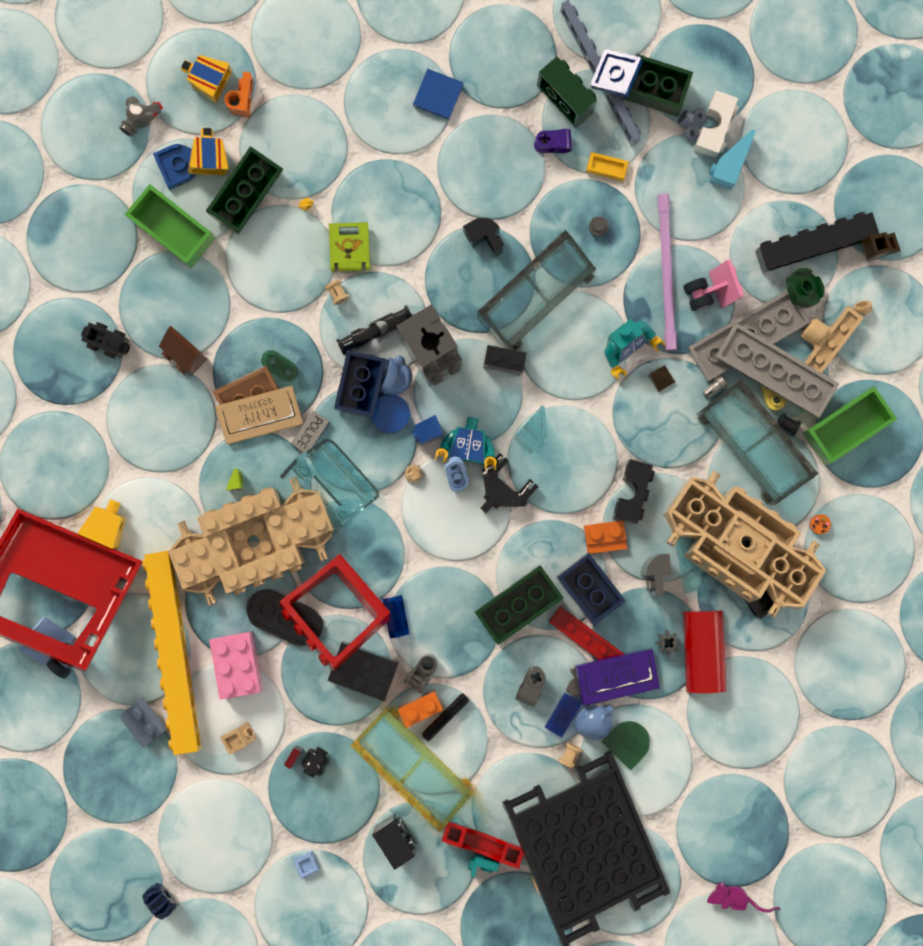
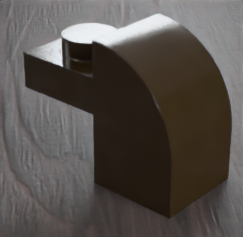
(880, 246)

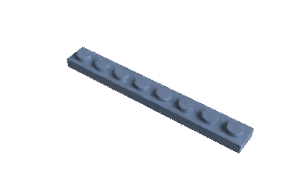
(588, 49)

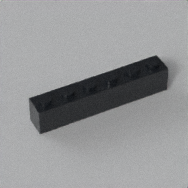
(816, 242)

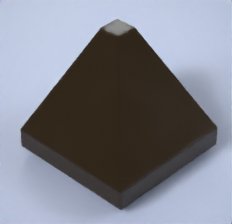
(661, 378)

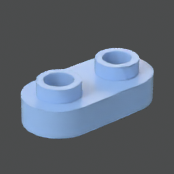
(456, 474)

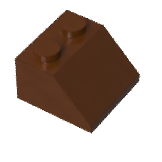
(181, 351)

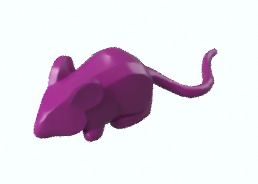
(734, 897)

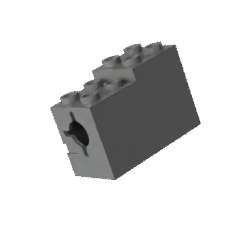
(430, 345)

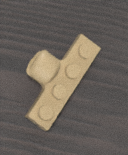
(829, 340)

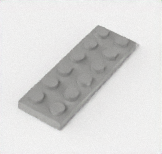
(769, 321)
(777, 370)

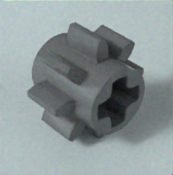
(661, 643)

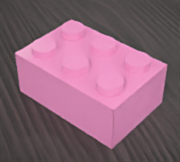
(236, 665)

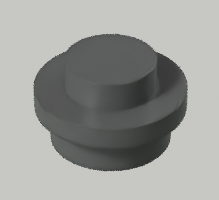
(598, 226)

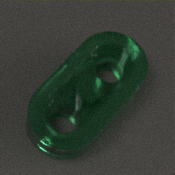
(280, 365)

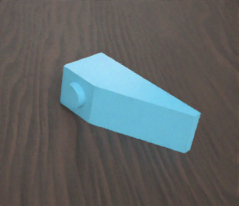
(728, 167)

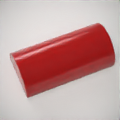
(704, 651)

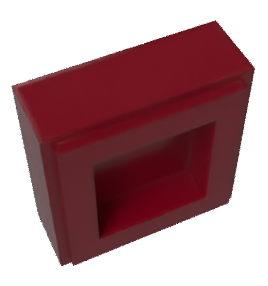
(293, 756)

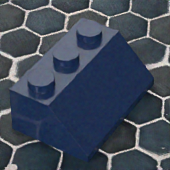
(360, 384)

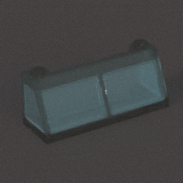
(536, 291)
(757, 442)

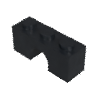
(639, 475)

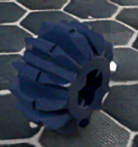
(159, 901)

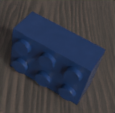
(590, 589)

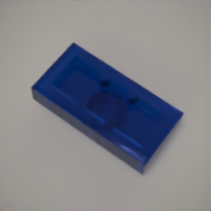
(563, 714)

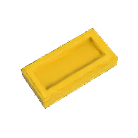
(607, 166)

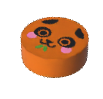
(820, 524)

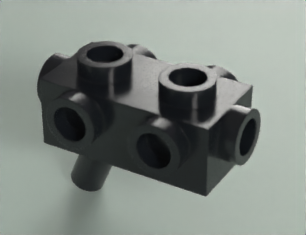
(111, 342)

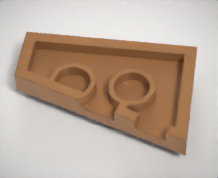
(246, 386)

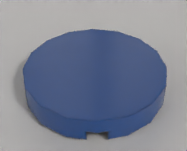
(391, 413)

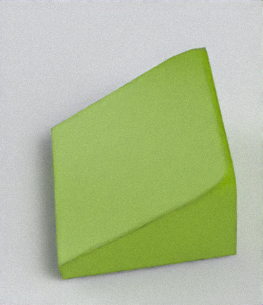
(235, 481)

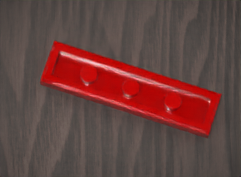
(583, 635)

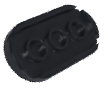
(265, 613)

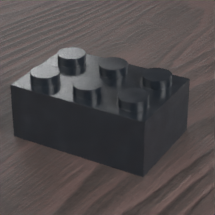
(365, 672)

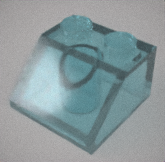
(533, 432)

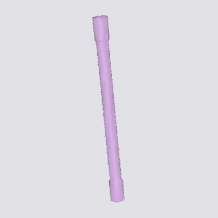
(670, 334)

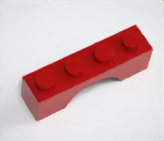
(482, 843)

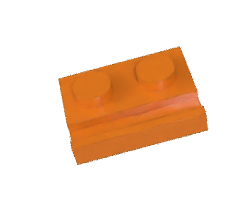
(605, 537)

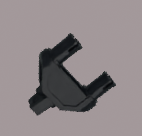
(500, 493)

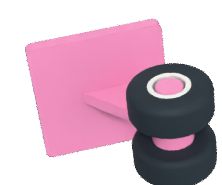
(724, 284)

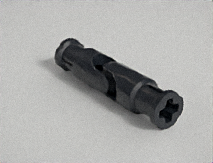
(362, 335)

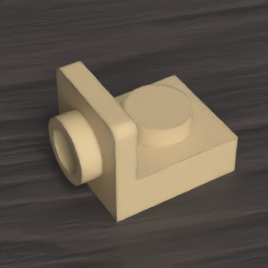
(238, 738)

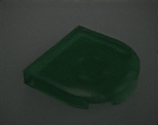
(628, 742)

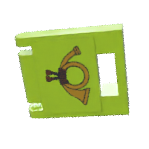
(349, 250)

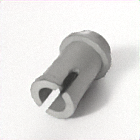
(716, 387)

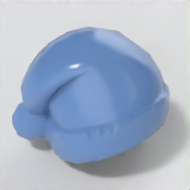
(396, 376)
(594, 722)

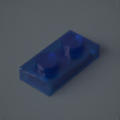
(397, 623)

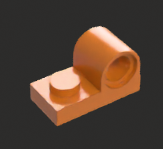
(244, 96)

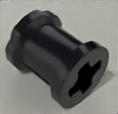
(788, 424)

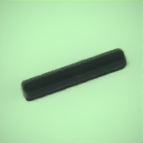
(445, 716)

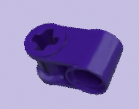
(556, 141)

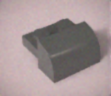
(655, 568)

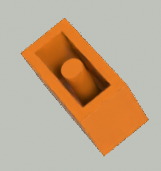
(420, 708)

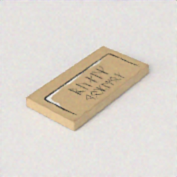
(259, 414)

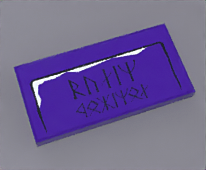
(617, 676)

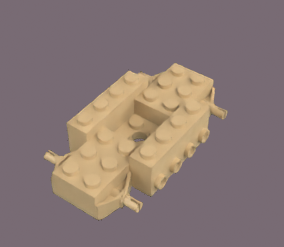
(718, 528)
(225, 550)

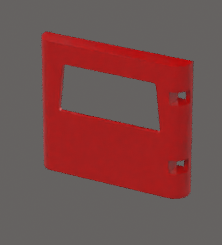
(68, 566)

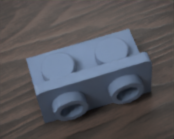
(142, 722)

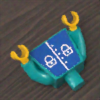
(626, 341)
(468, 444)

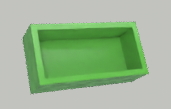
(170, 226)
(849, 425)

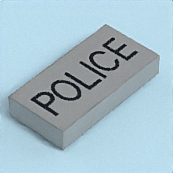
(310, 432)

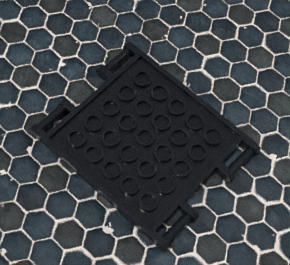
(586, 849)

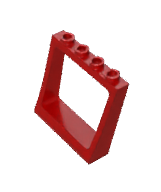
(361, 591)

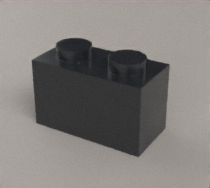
(504, 360)

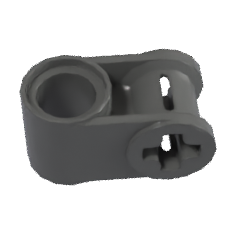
(420, 675)
(530, 690)

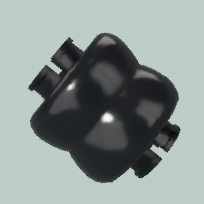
(315, 762)

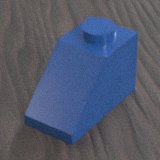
(427, 431)

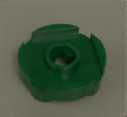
(798, 294)

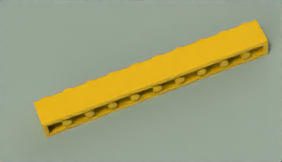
(172, 652)

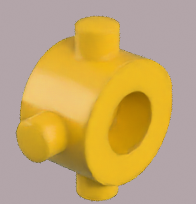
(305, 204)

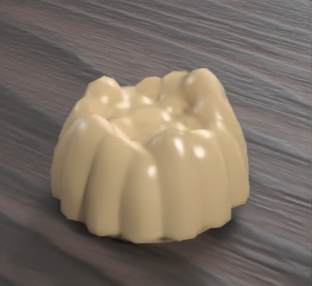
(863, 307)
(413, 473)

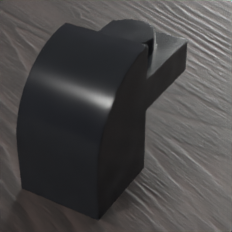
(481, 230)

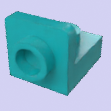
(486, 864)

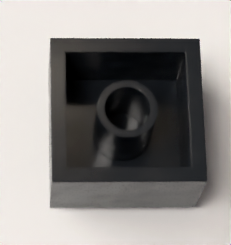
(395, 841)

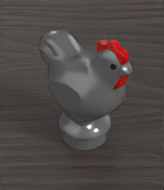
(138, 115)

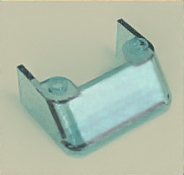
(338, 478)

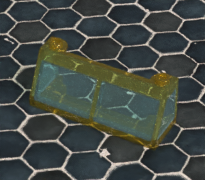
(412, 768)

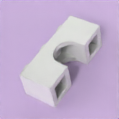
(721, 108)

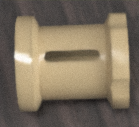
(337, 292)
(570, 755)

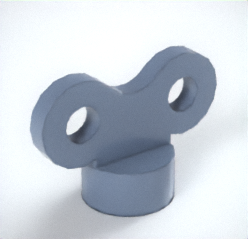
(691, 122)

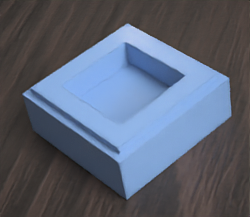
(306, 864)

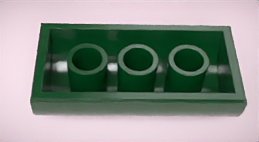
(244, 190)

